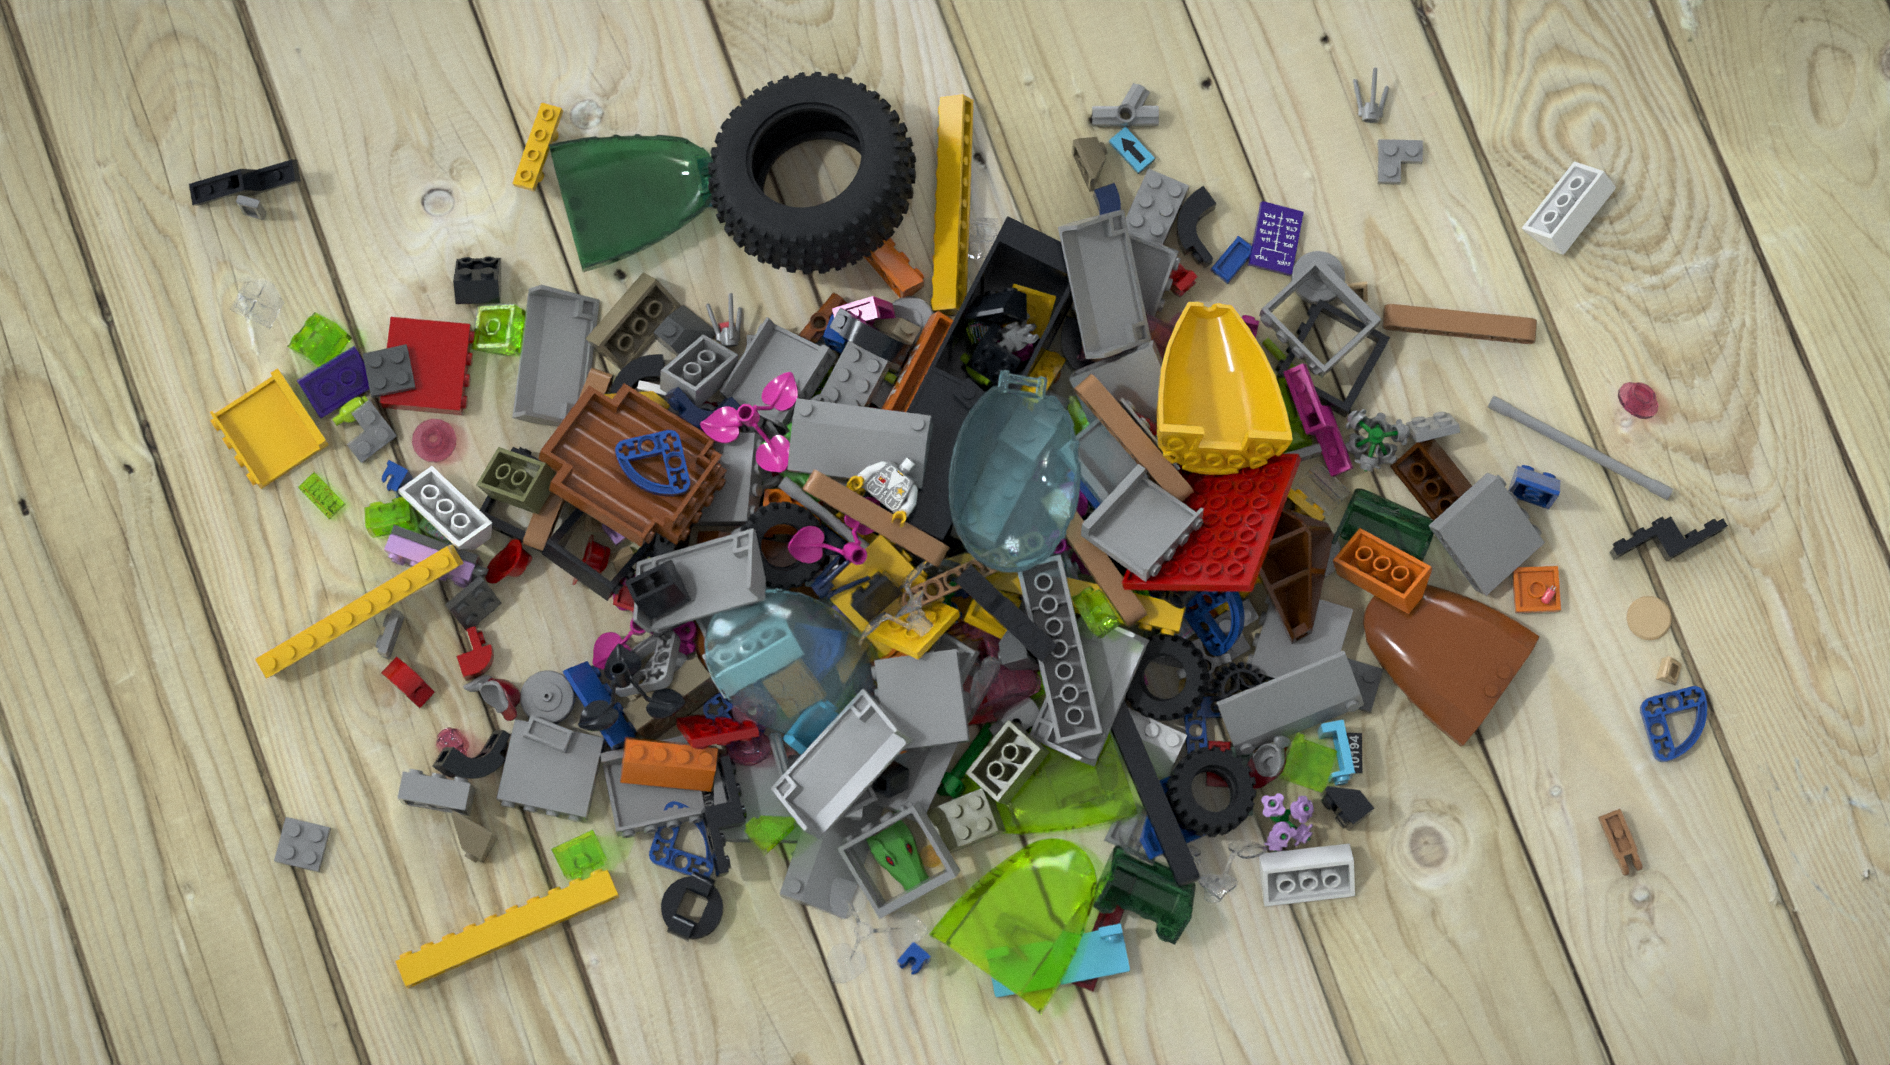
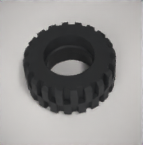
(791, 515)
(1193, 691)
(1231, 771)

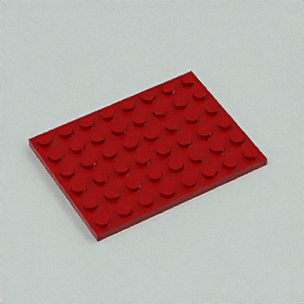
(1235, 532)

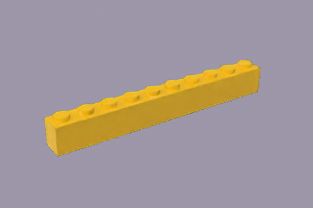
(952, 203)
(359, 611)
(1159, 612)
(507, 928)

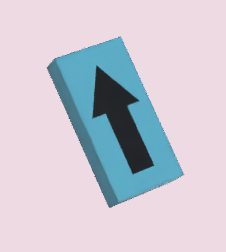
(1131, 150)

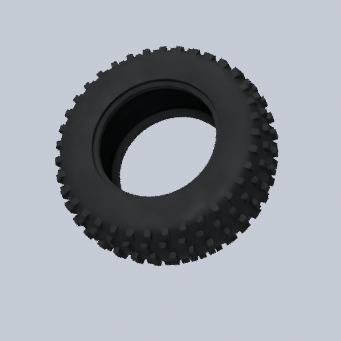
(797, 113)

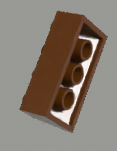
(1431, 477)

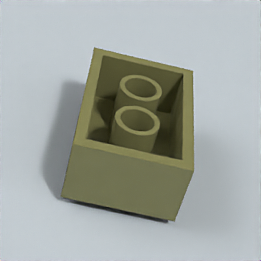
(517, 480)
(1007, 762)
(967, 820)

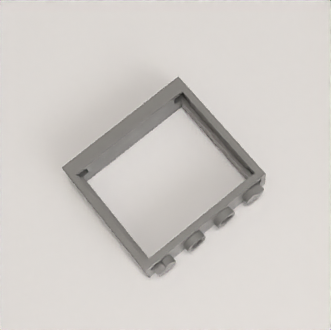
(1343, 292)
(865, 881)

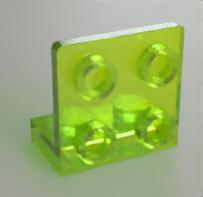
(1308, 764)

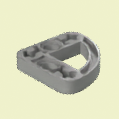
(659, 674)

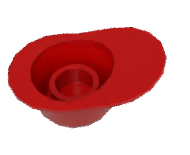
(595, 556)
(509, 562)

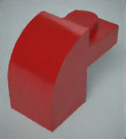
(1182, 280)
(479, 659)
(408, 682)

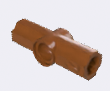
(814, 334)

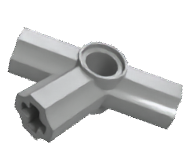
(1132, 105)

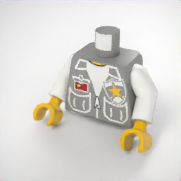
(890, 486)

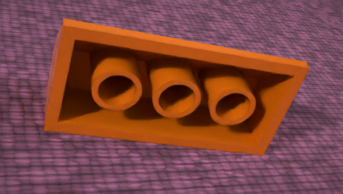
(895, 270)
(1383, 570)
(668, 764)

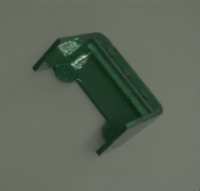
(1387, 521)

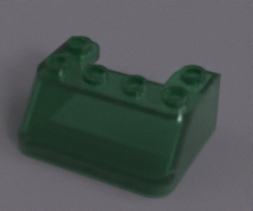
(1145, 891)

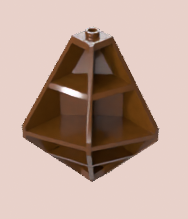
(1296, 570)

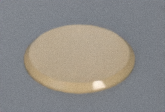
(1649, 618)

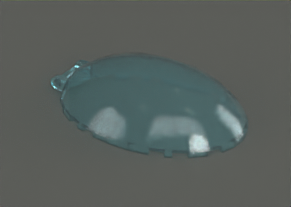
(1014, 475)
(789, 662)

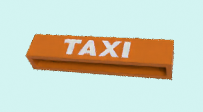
(918, 363)

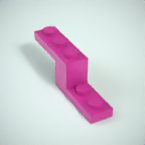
(1318, 420)

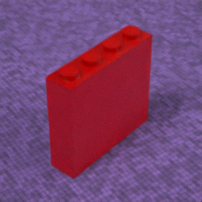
(439, 365)

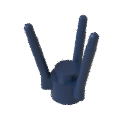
(823, 585)

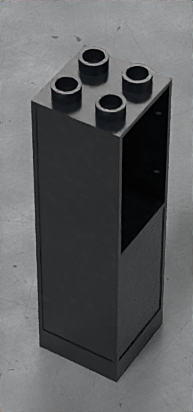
(1016, 257)

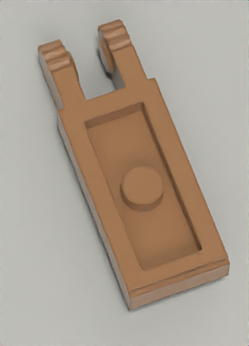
(1620, 840)

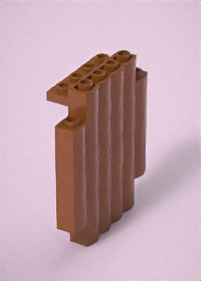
(594, 482)

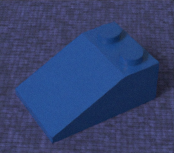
(1534, 486)

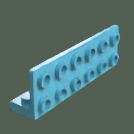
(1097, 956)

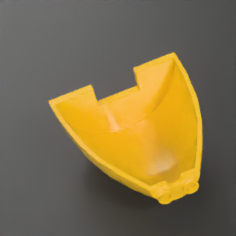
(1218, 395)

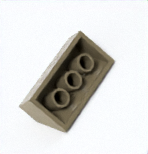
(632, 320)
(691, 682)

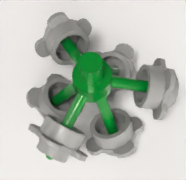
(1377, 429)

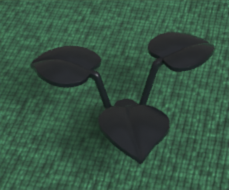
(620, 669)

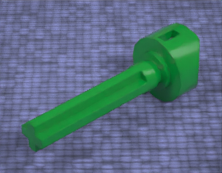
(951, 782)

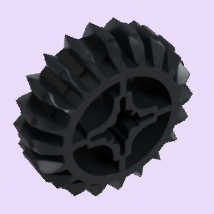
(1237, 683)

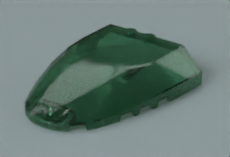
(629, 192)

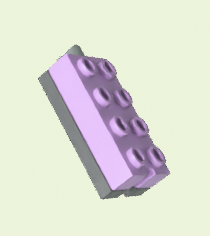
(411, 548)

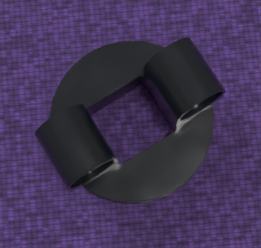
(701, 887)

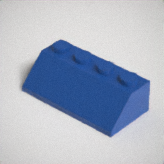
(588, 689)

